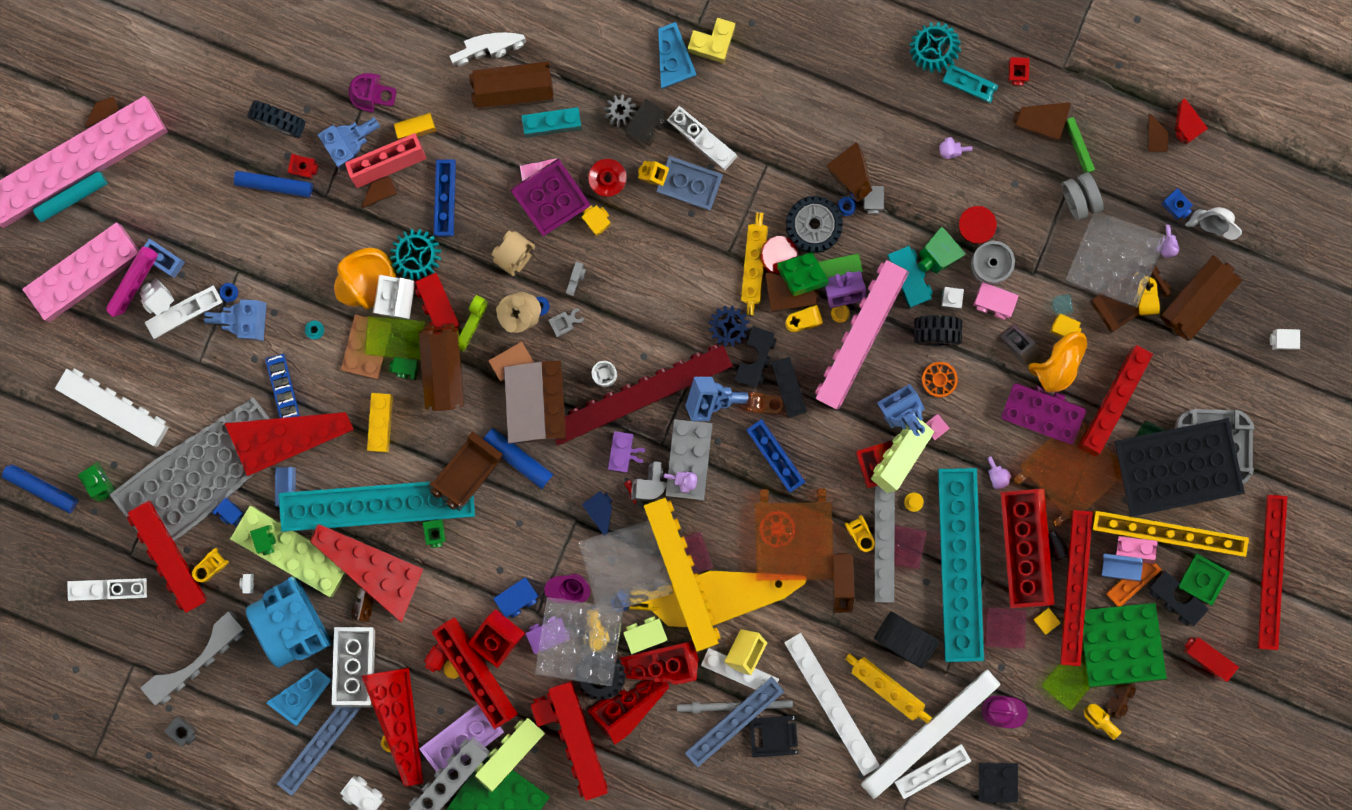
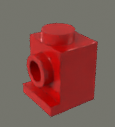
(1021, 65)
(294, 167)

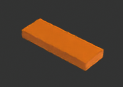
(1125, 589)

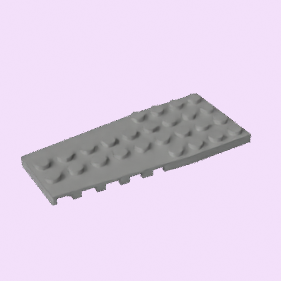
(191, 477)

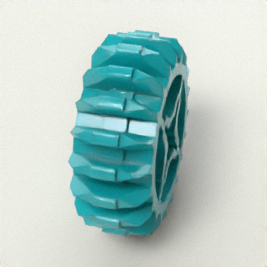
(950, 38)
(423, 251)

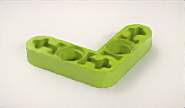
(477, 310)

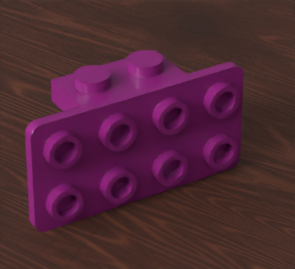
(1043, 412)

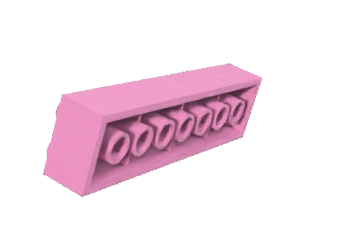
(862, 334)

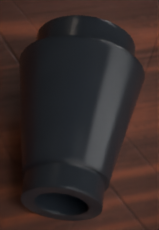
(1057, 547)

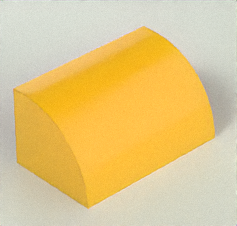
(420, 125)

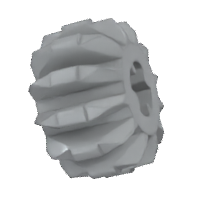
(613, 109)

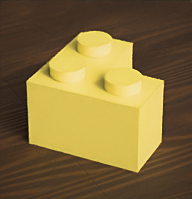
(714, 46)

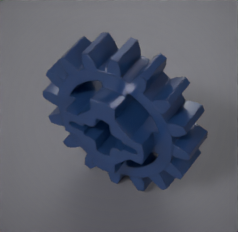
(737, 327)

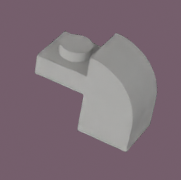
(652, 487)

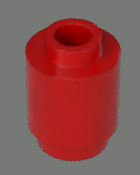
(435, 659)

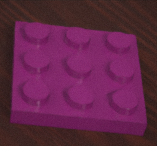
(550, 197)

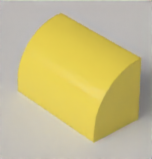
(746, 651)

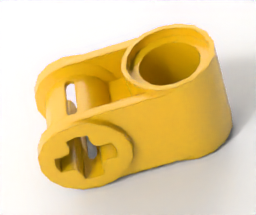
(1149, 302)
(807, 319)
(860, 533)
(210, 565)

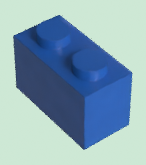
(516, 597)

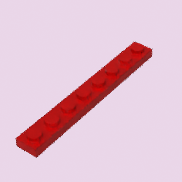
(1272, 572)
(1076, 588)

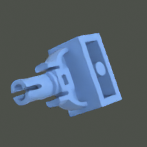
(346, 141)
(245, 319)
(710, 397)
(903, 408)

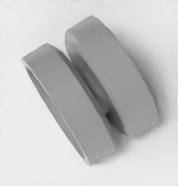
(1082, 196)
(981, 266)

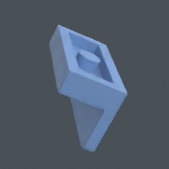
(284, 481)
(1122, 567)

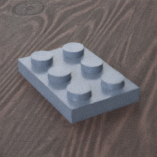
(690, 183)

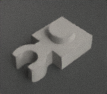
(577, 274)
(562, 323)

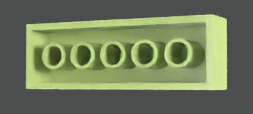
(291, 552)

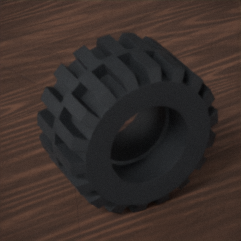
(938, 330)
(606, 692)

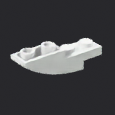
(495, 43)
(701, 138)
(183, 312)
(107, 589)

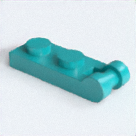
(969, 83)

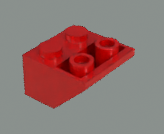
(869, 459)

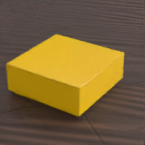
(1046, 621)

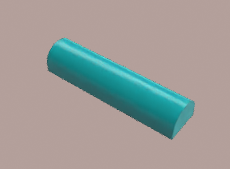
(70, 196)

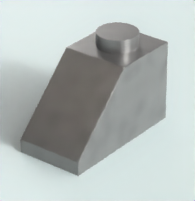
(1021, 345)

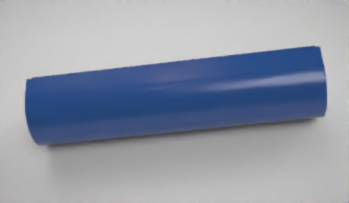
(273, 184)
(444, 198)
(775, 455)
(519, 459)
(40, 488)

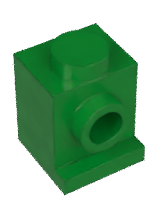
(404, 368)
(431, 526)
(263, 540)

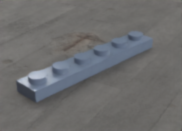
(734, 721)
(317, 748)

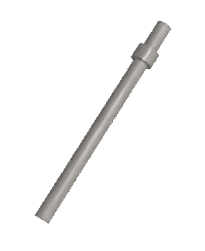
(696, 707)

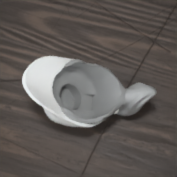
(1216, 221)

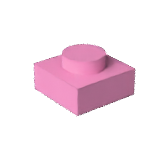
(938, 426)

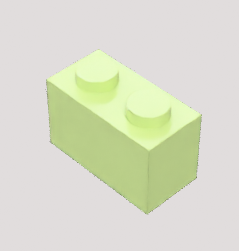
(645, 635)

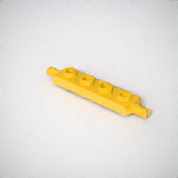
(753, 266)
(888, 688)

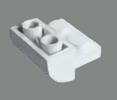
(394, 297)

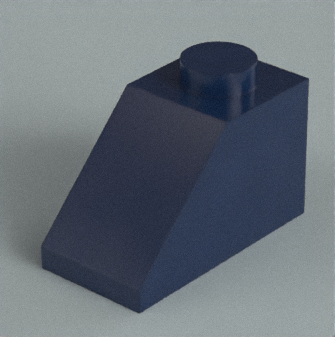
(600, 510)

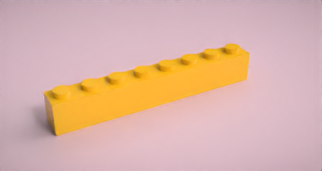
(1169, 533)
(681, 574)

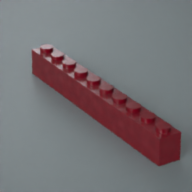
(645, 392)

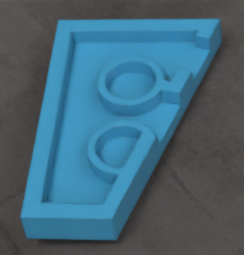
(674, 57)
(300, 697)

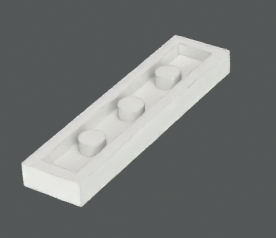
(715, 661)
(932, 771)

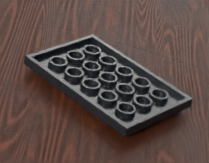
(1179, 467)

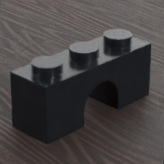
(761, 341)
(788, 387)
(1163, 588)

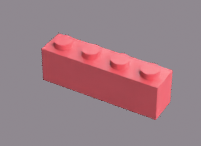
(385, 160)

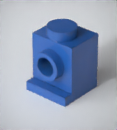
(1170, 205)
(229, 512)

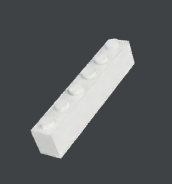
(111, 407)

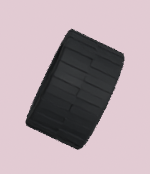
(906, 640)

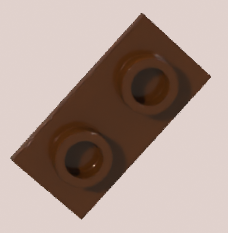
(362, 610)
(1120, 705)

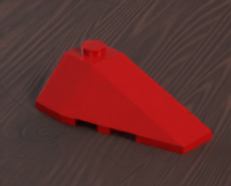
(667, 664)
(624, 712)

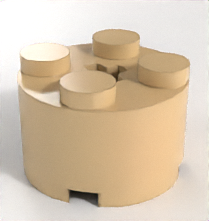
(513, 252)
(508, 312)

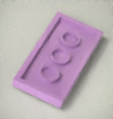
(448, 741)

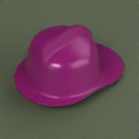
(568, 587)
(1004, 712)

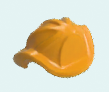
(359, 276)
(1063, 364)

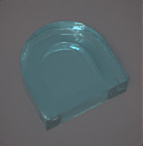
(1062, 304)

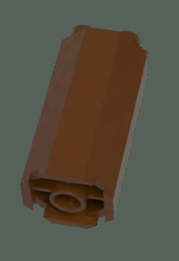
(511, 86)
(1200, 298)
(441, 367)

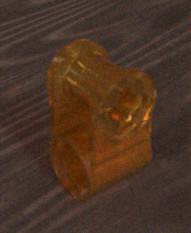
(763, 403)

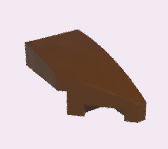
(101, 111)
(1156, 136)
(379, 191)

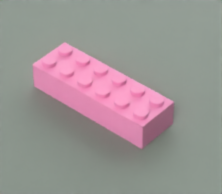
(82, 272)

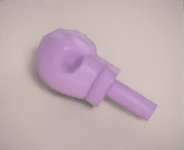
(950, 149)
(1171, 245)
(999, 476)
(685, 480)

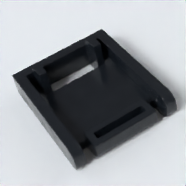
(776, 736)

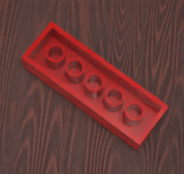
(1027, 548)
(578, 740)

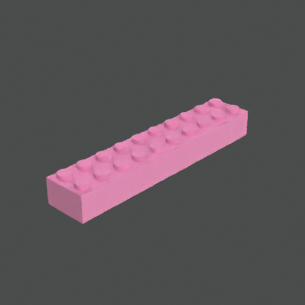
(78, 159)

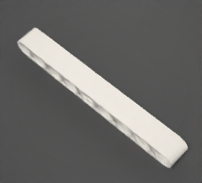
(930, 734)

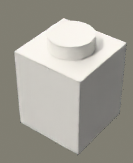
(952, 298)
(1285, 339)

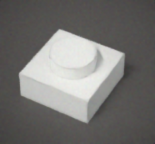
(247, 583)

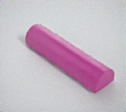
(131, 281)

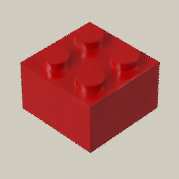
(496, 638)

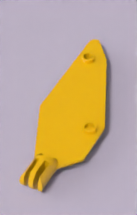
(727, 597)

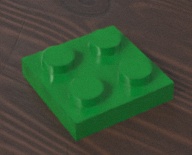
(802, 274)
(1203, 579)

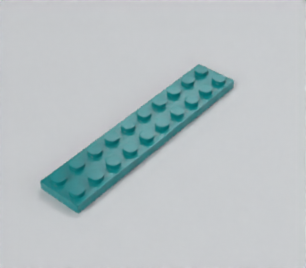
(365, 506)
(960, 565)

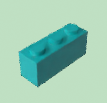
(551, 122)
(914, 287)

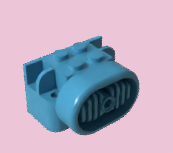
(287, 624)

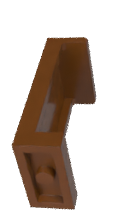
(1116, 313)
(466, 472)

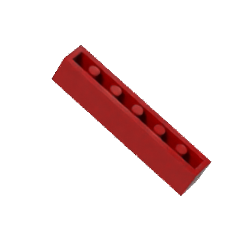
(1115, 400)
(167, 556)
(474, 673)

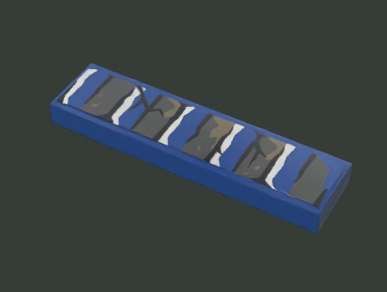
(282, 386)

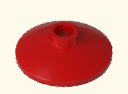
(600, 170)

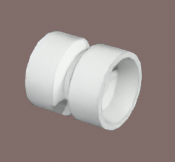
(604, 374)

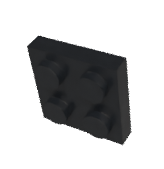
(997, 782)

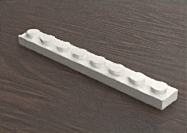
(832, 704)

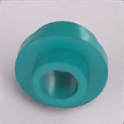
(318, 334)

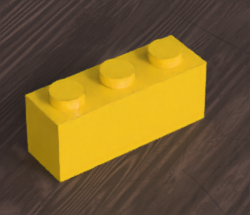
(380, 422)

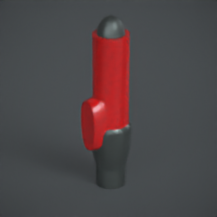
(628, 484)

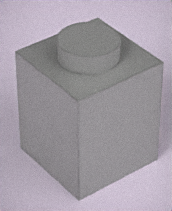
(874, 201)

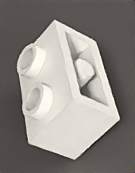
(156, 297)
(362, 795)

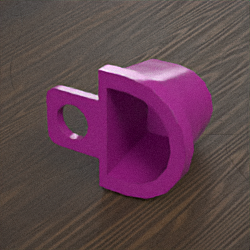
(366, 92)

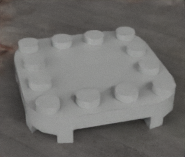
(1241, 429)

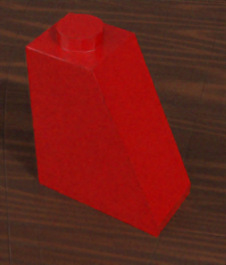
(1210, 659)

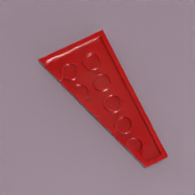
(276, 440)
(376, 572)
(394, 708)

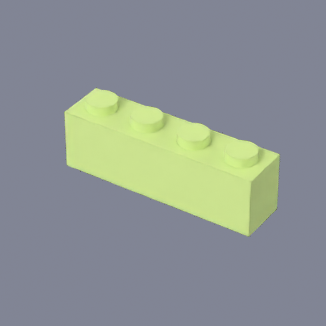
(900, 458)
(509, 755)

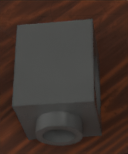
(172, 731)

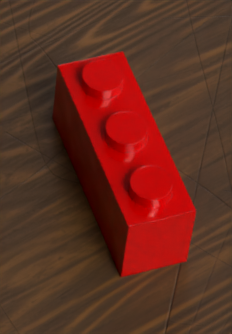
(436, 301)

